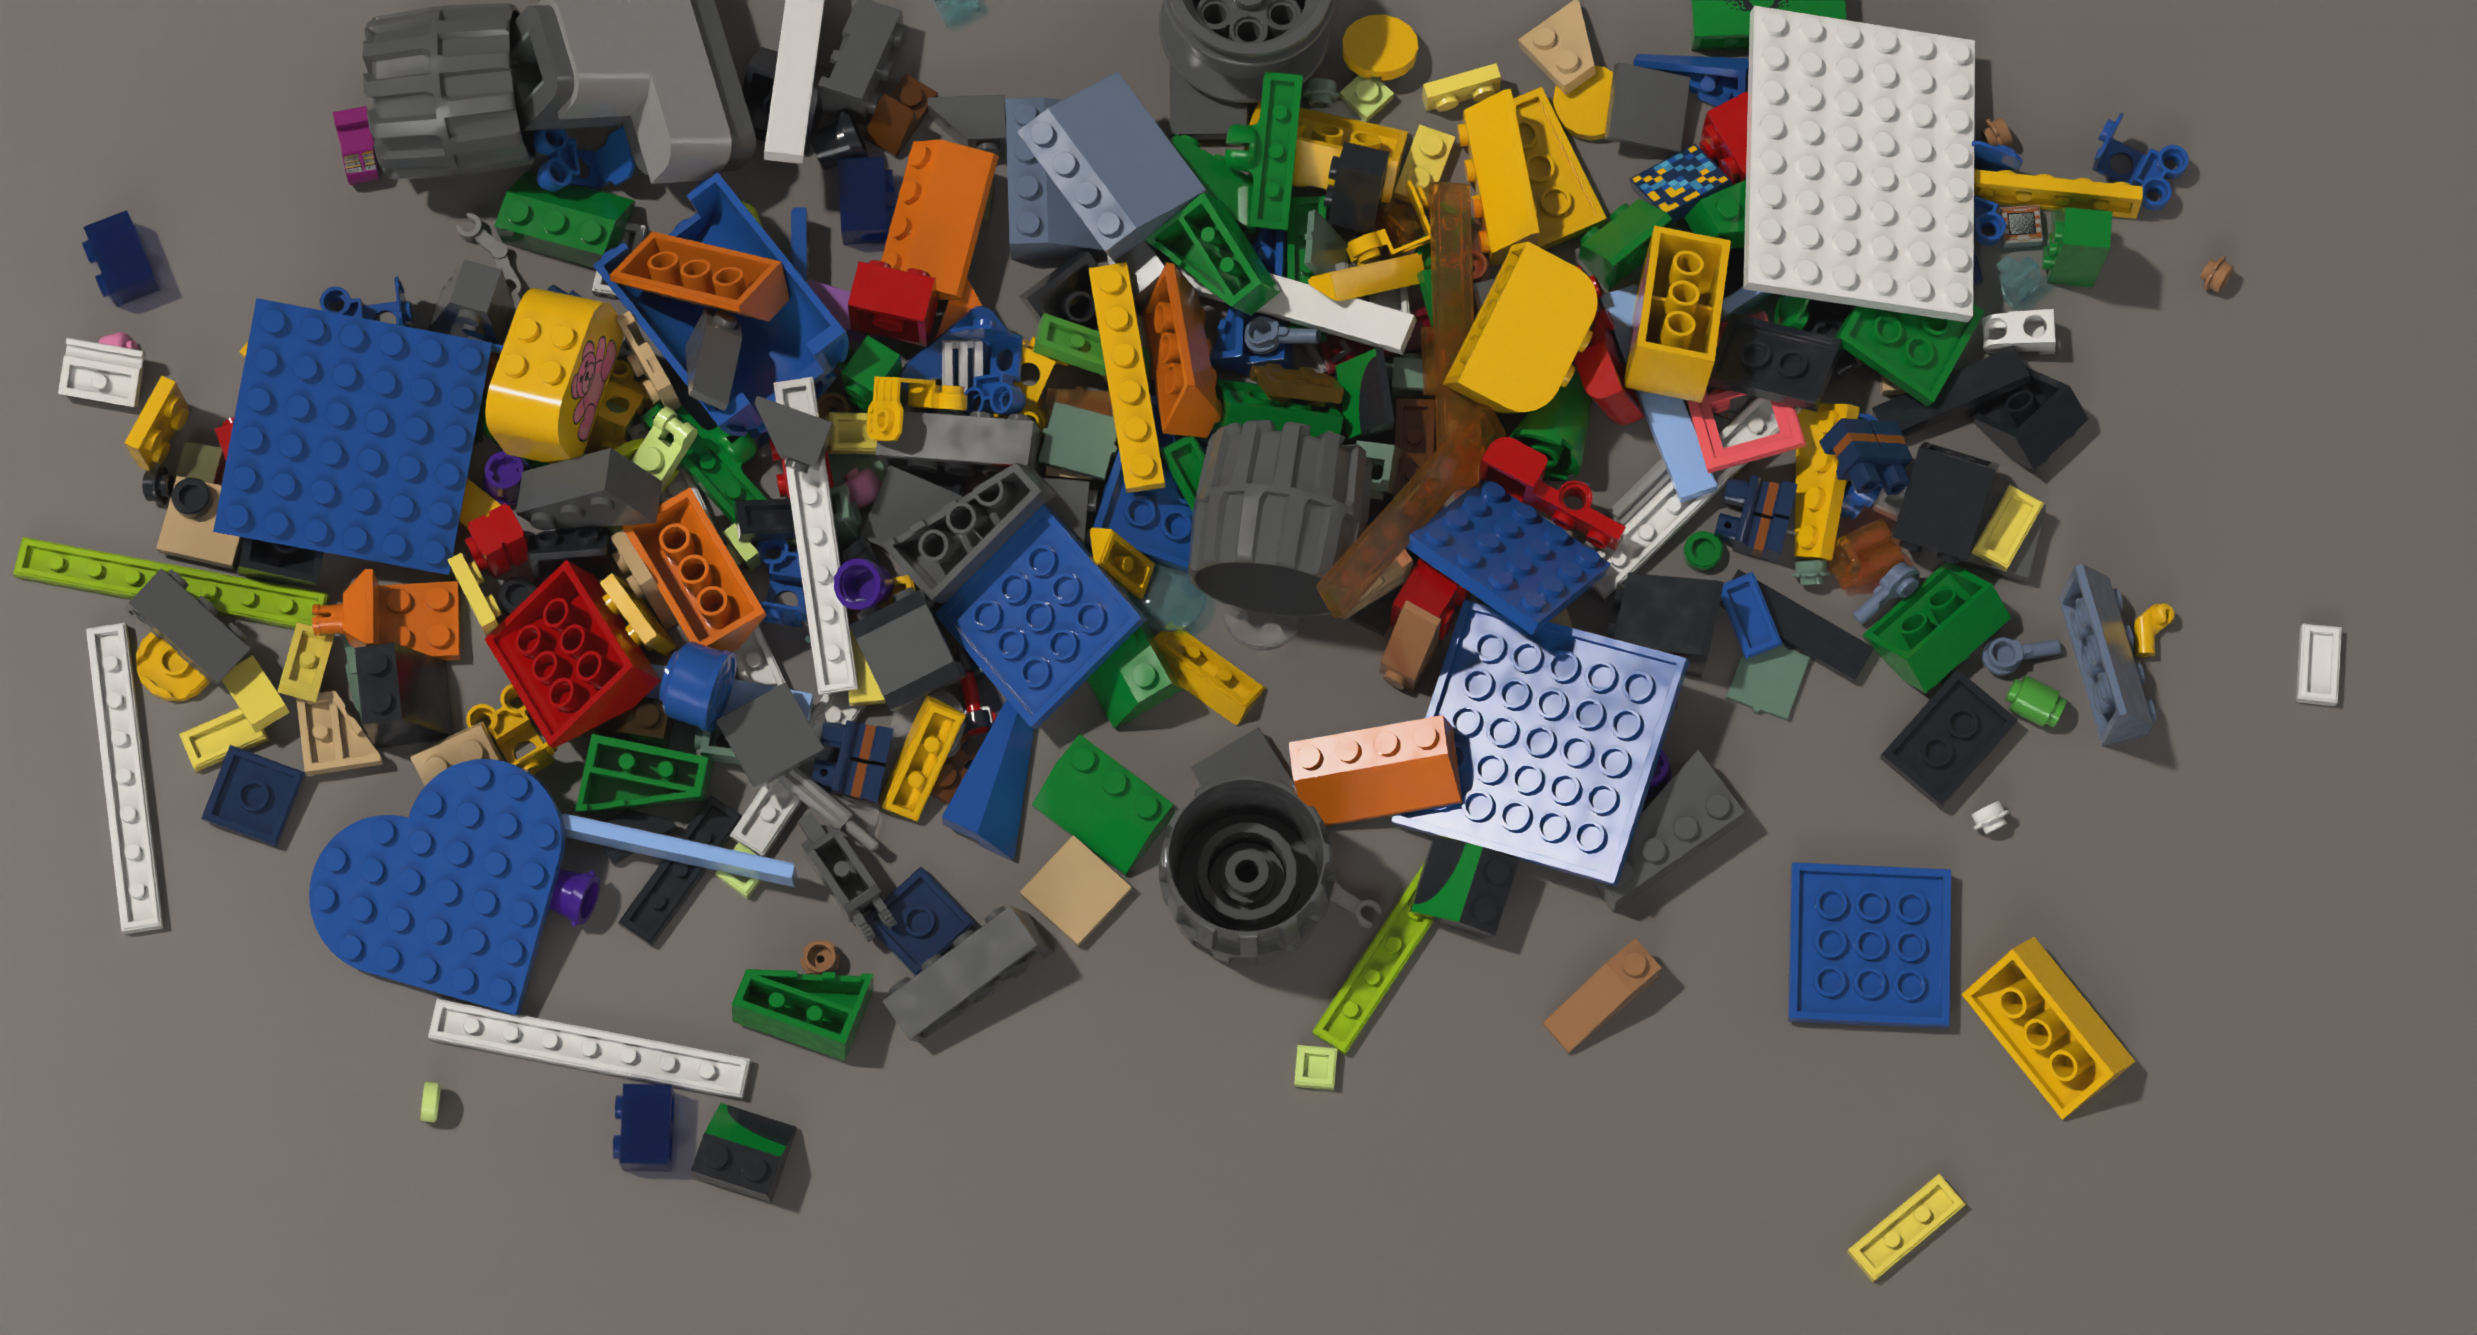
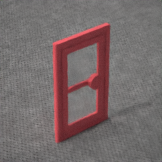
(1719, 401)

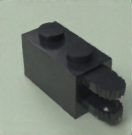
(1357, 188)

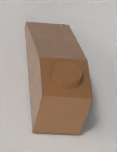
(1410, 647)
(1603, 995)

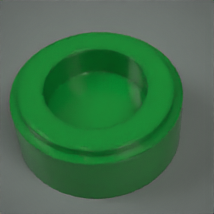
(1702, 551)

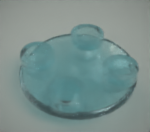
(1170, 600)

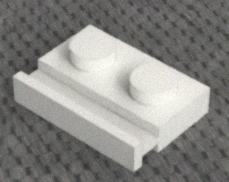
(102, 372)

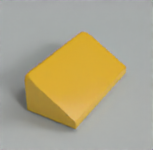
(1121, 560)

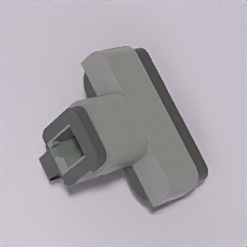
(640, 67)

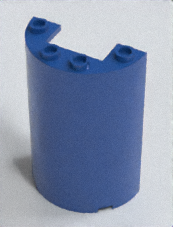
(793, 345)

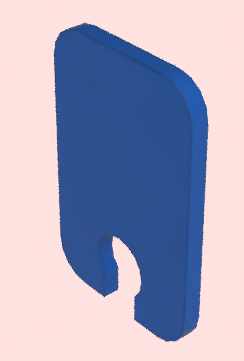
(928, 362)

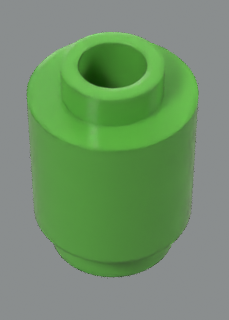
(2035, 701)

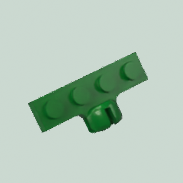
(1270, 150)
(715, 462)

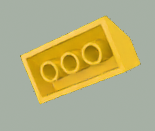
(1323, 136)
(1498, 175)
(2048, 1027)

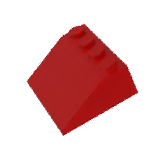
(571, 656)

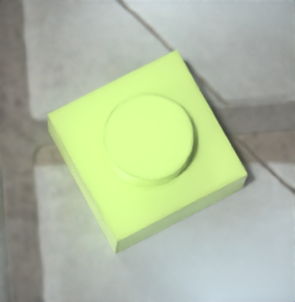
(1366, 96)
(741, 551)

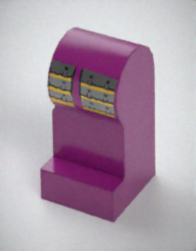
(356, 145)

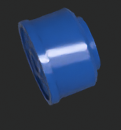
(698, 684)

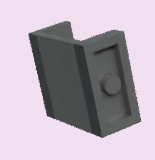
(906, 649)

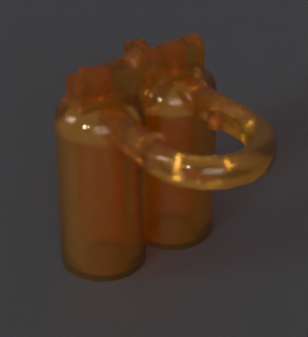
(1864, 555)

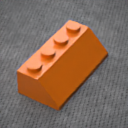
(940, 212)
(705, 276)
(1180, 356)
(697, 574)
(1378, 770)

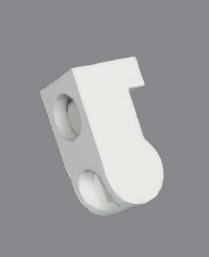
(2022, 329)

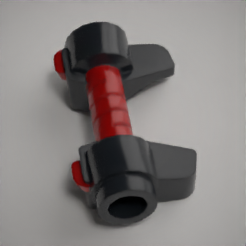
(978, 717)

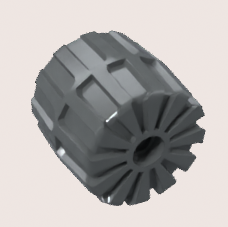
(444, 92)
(1275, 515)
(1236, 827)

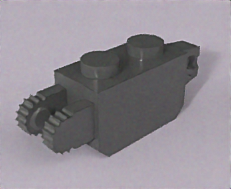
(843, 875)

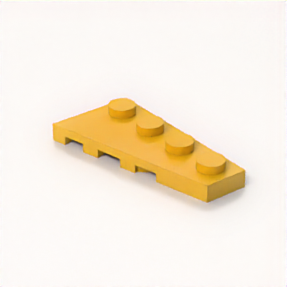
(1558, 184)
(1818, 490)

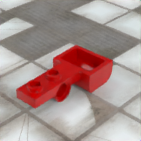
(1604, 371)
(1521, 474)

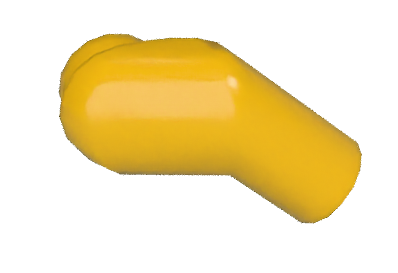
(2148, 625)

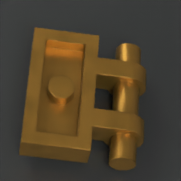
(1302, 384)

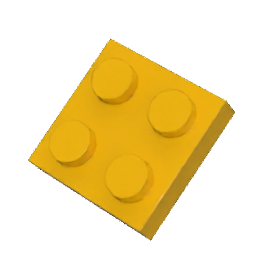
(156, 424)
(643, 624)

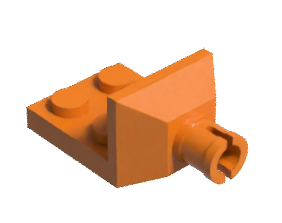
(405, 614)

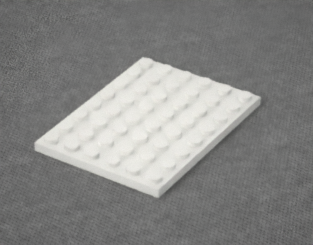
(1860, 164)

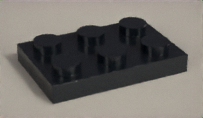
(1775, 362)
(1948, 739)

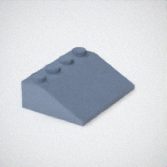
(1112, 163)
(1039, 214)
(2105, 656)

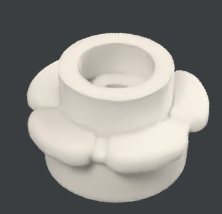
(1990, 817)

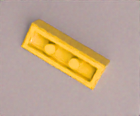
(1369, 278)
(1209, 675)
(921, 758)

